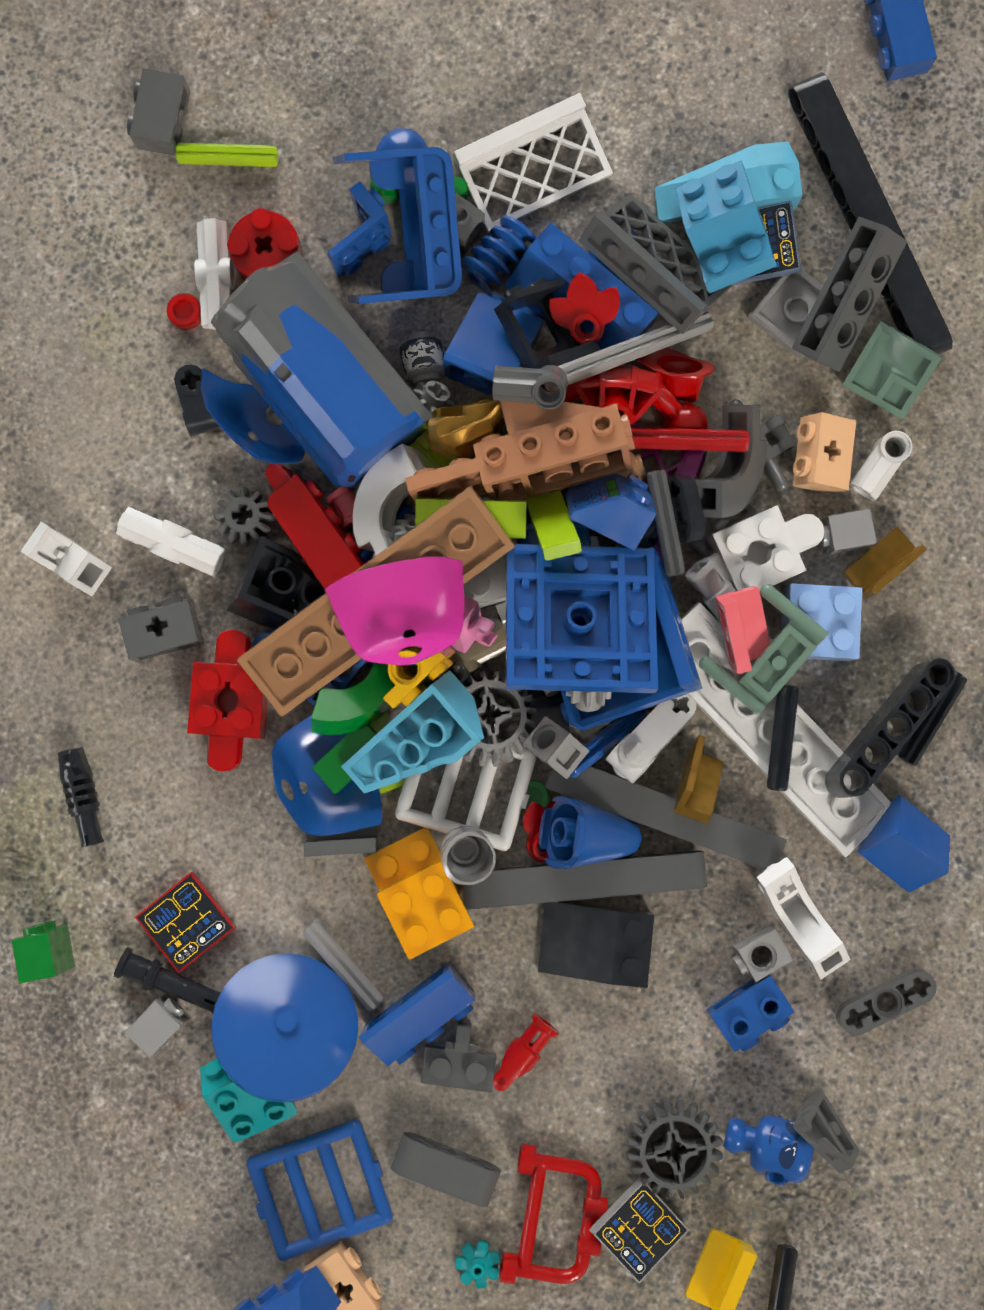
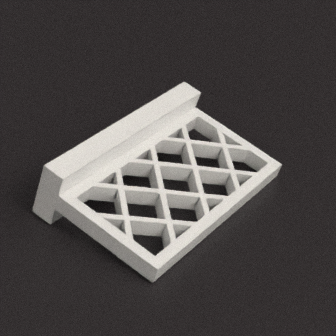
(520, 135)

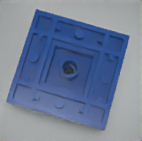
(581, 620)

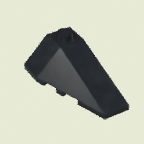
(274, 586)

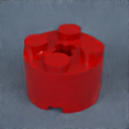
(259, 232)

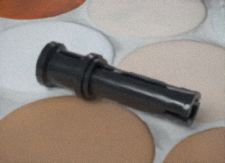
(152, 976)

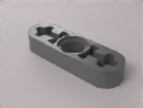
(906, 982)

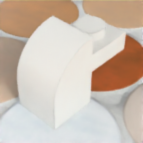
(66, 558)

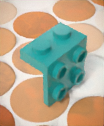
(237, 1110)

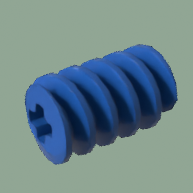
(497, 251)

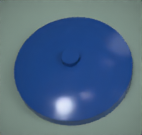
(284, 1027)

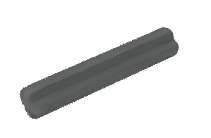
(666, 523)

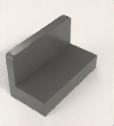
(352, 842)

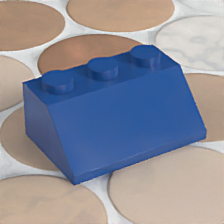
(418, 1015)
(297, 1292)

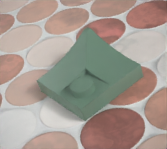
(891, 370)

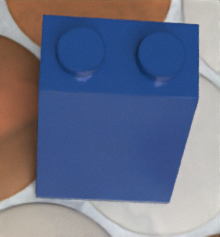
(484, 343)

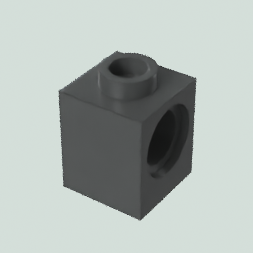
(470, 223)

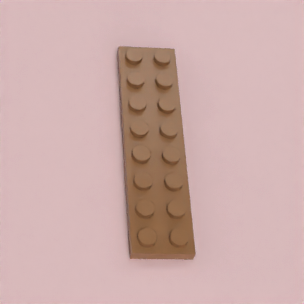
(312, 645)

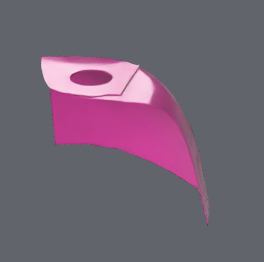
(400, 596)

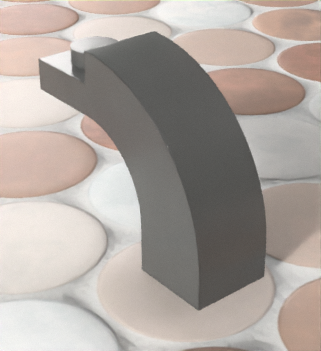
(737, 473)

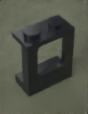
(539, 295)

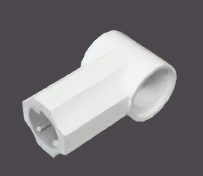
(880, 466)

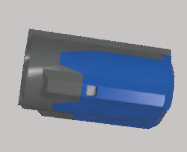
(318, 370)

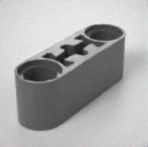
(445, 1169)

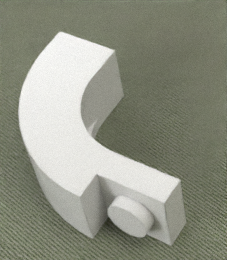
(381, 496)
(801, 919)

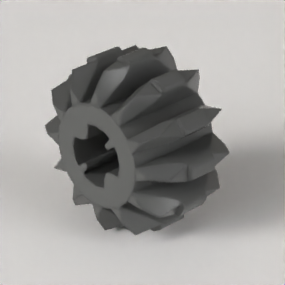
(236, 508)

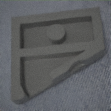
(825, 1132)

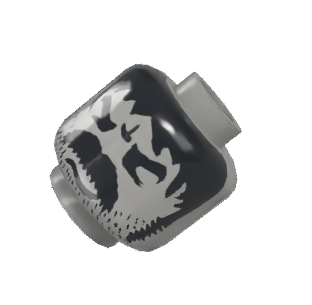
(422, 358)

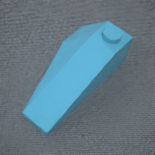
(770, 170)
(426, 734)

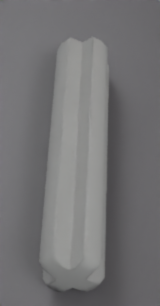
(343, 965)

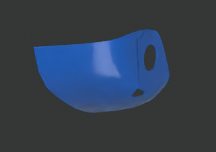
(241, 410)
(319, 809)

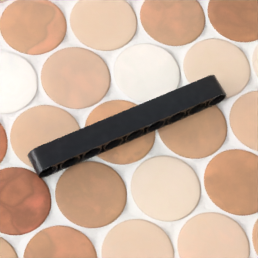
(861, 196)

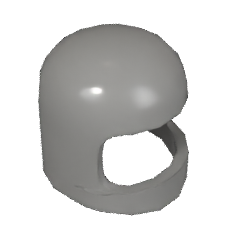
(467, 855)

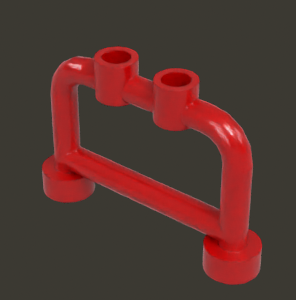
(594, 1206)

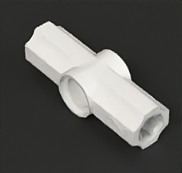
(213, 268)
(171, 541)

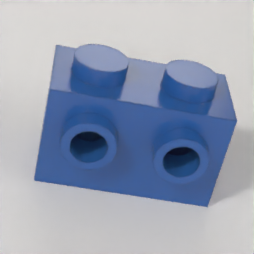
(750, 1012)

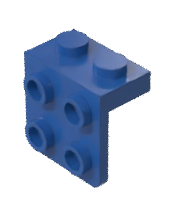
(368, 238)

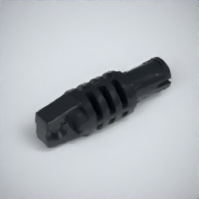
(80, 794)

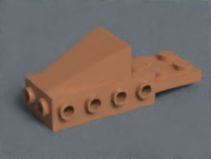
(535, 443)

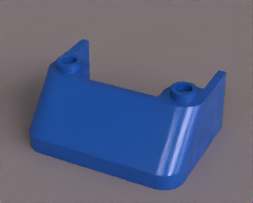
(427, 222)

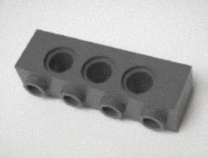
(849, 293)

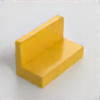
(721, 1271)

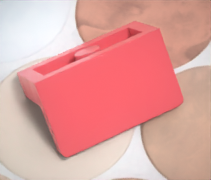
(743, 627)

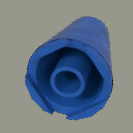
(585, 834)

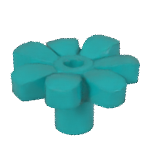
(478, 1264)

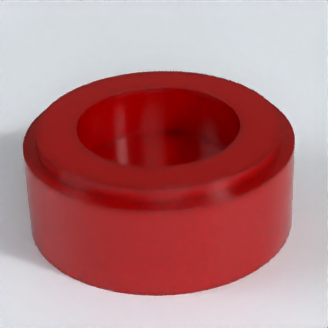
(184, 311)

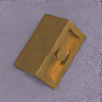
(882, 562)
(698, 784)

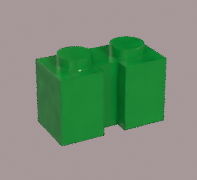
(42, 952)

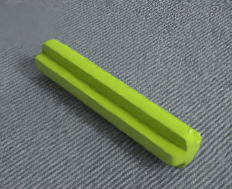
(227, 154)

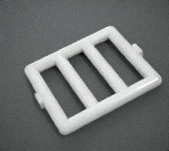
(437, 821)

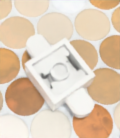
(763, 548)

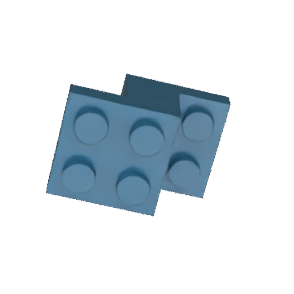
(725, 226)

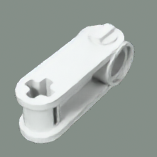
(650, 737)

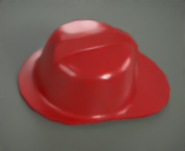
(680, 372)

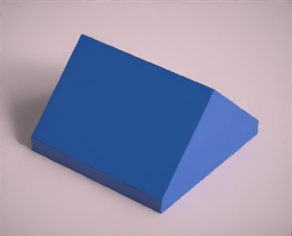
(907, 846)

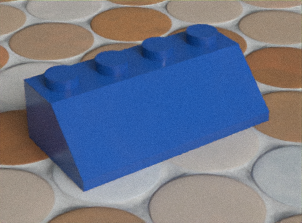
(556, 257)

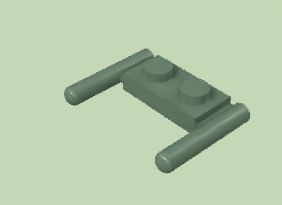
(777, 661)

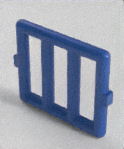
(350, 1225)

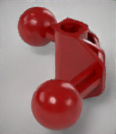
(634, 393)

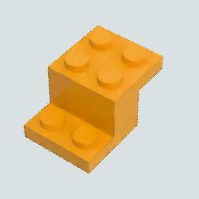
(418, 893)

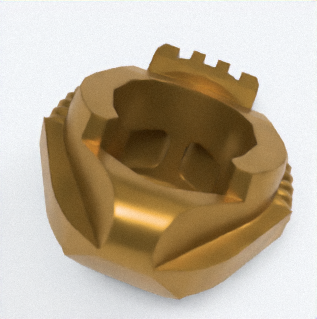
(459, 427)

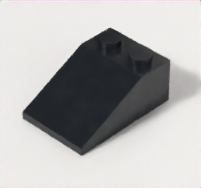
(596, 943)

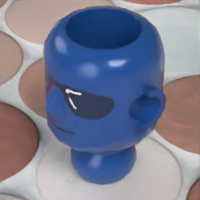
(773, 1148)

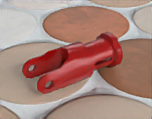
(522, 1054)

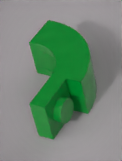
(352, 708)

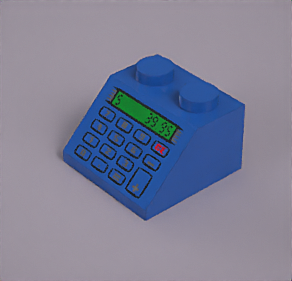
(613, 508)

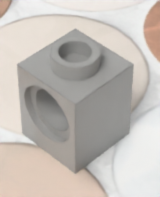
(848, 531)
(556, 747)
(777, 953)
(156, 1025)

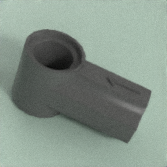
(524, 385)

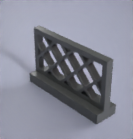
(651, 278)

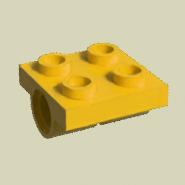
(410, 686)

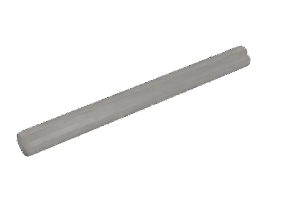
(630, 350)

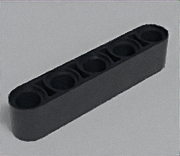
(875, 733)

